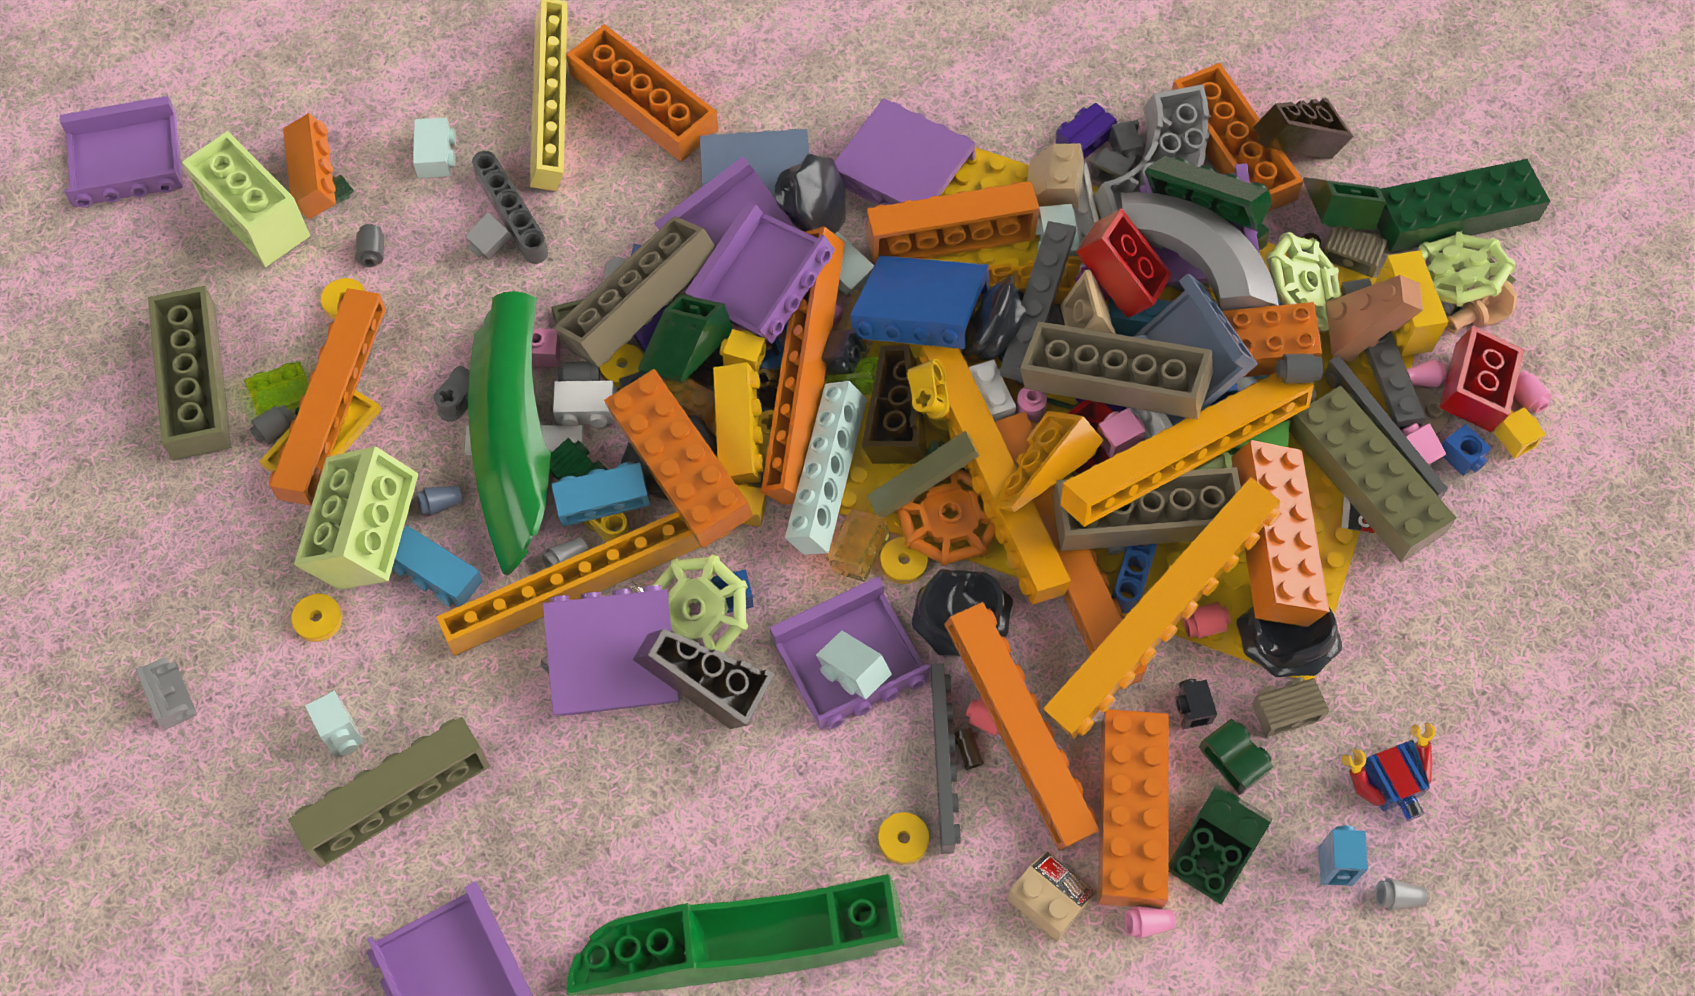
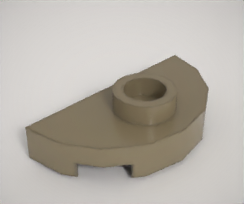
(1430, 404)

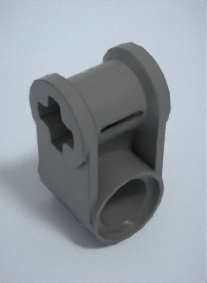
(454, 395)

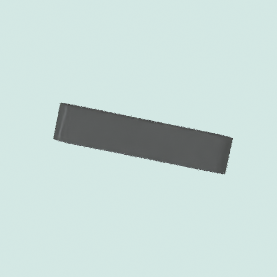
(504, 195)

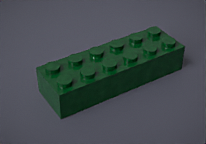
(1463, 203)

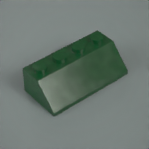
(1223, 194)

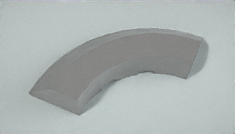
(1174, 129)
(1207, 243)

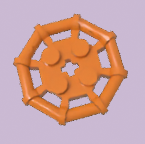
(948, 530)

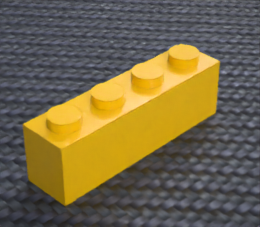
(737, 422)

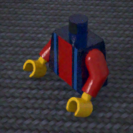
(1395, 774)

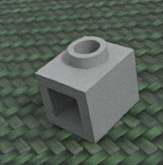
(487, 237)

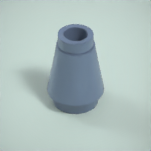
(436, 499)

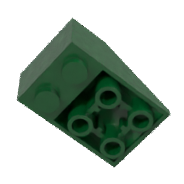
(1345, 203)
(685, 337)
(1219, 844)

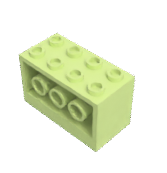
(246, 198)
(356, 518)

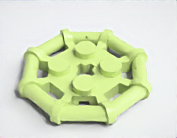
(1473, 267)
(1303, 276)
(712, 599)

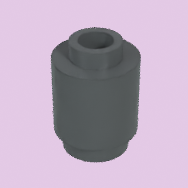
(369, 245)
(1299, 368)
(578, 372)
(271, 424)

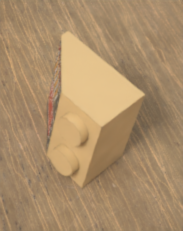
(1051, 895)

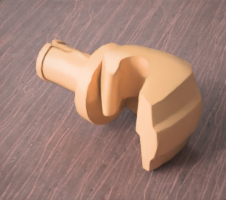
(1485, 311)

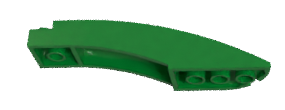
(505, 428)
(739, 939)

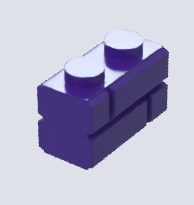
(1089, 128)

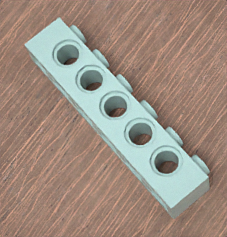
(826, 468)

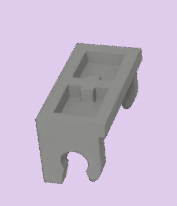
(166, 693)

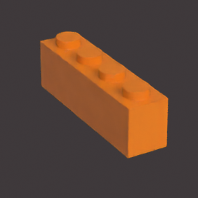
(309, 165)

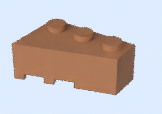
(1370, 313)

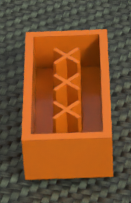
(1276, 331)

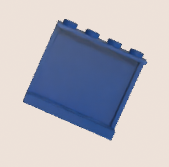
(919, 301)

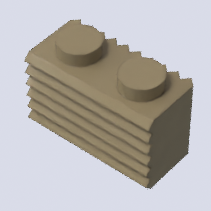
(1354, 249)
(1289, 706)

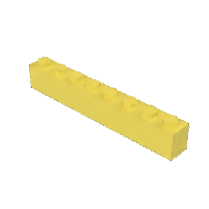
(549, 95)

